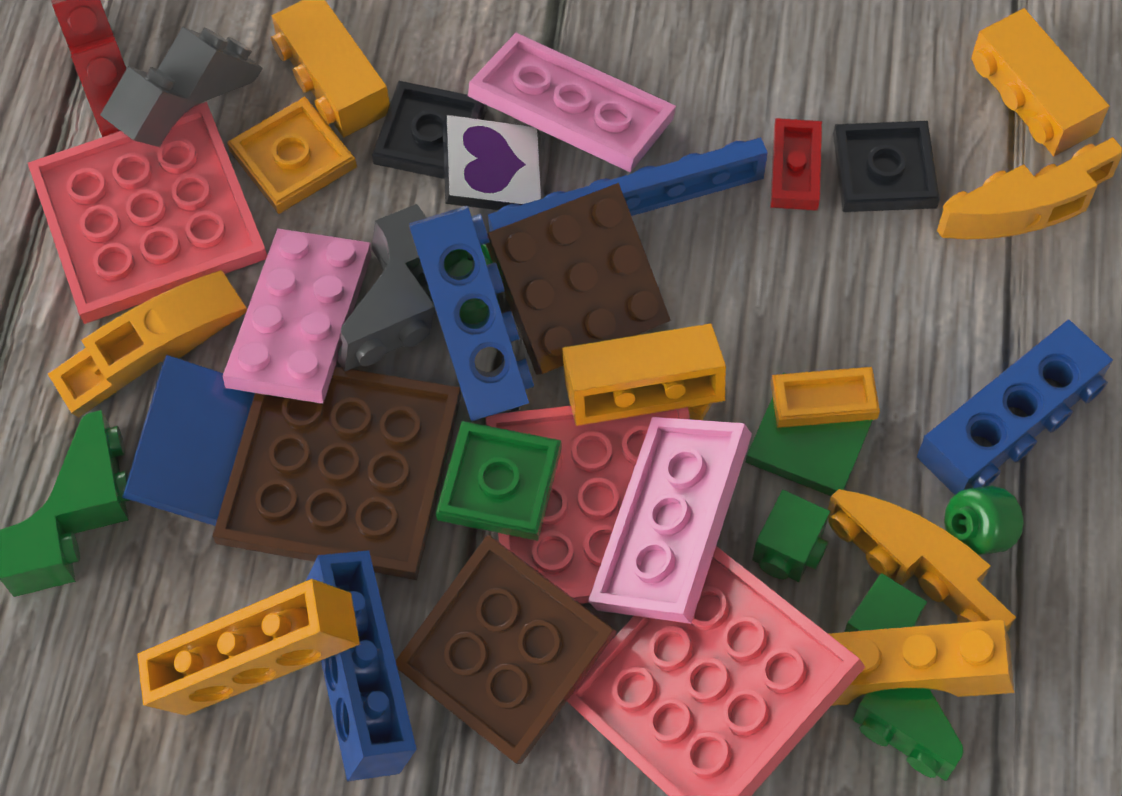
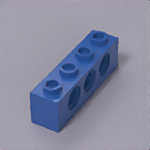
(1063, 356)
(482, 391)
(365, 680)

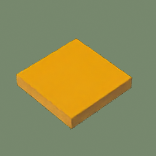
(292, 155)

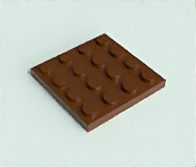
(342, 471)

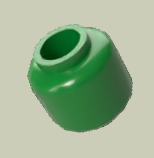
(985, 519)

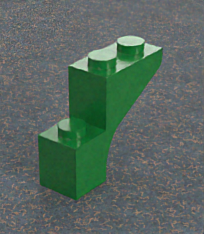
(84, 497)
(904, 716)

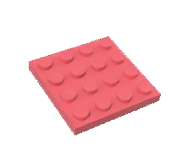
(145, 215)
(585, 492)
(718, 697)

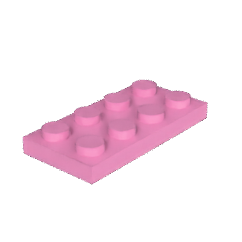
(572, 101)
(297, 316)
(671, 519)

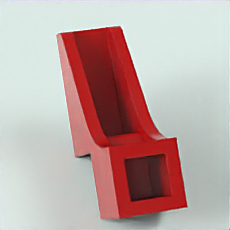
(92, 52)

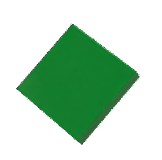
(808, 454)
(499, 480)

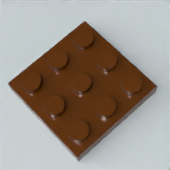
(576, 276)
(504, 649)

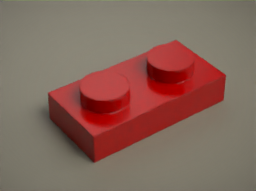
(796, 164)

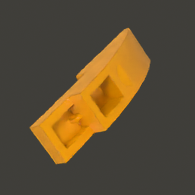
(1026, 203)
(143, 337)
(910, 545)

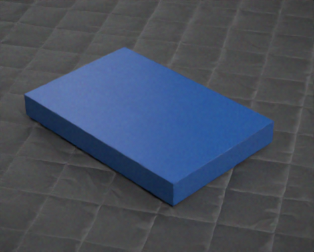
(188, 442)

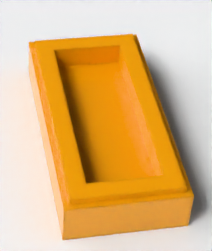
(825, 397)

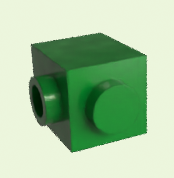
(791, 537)

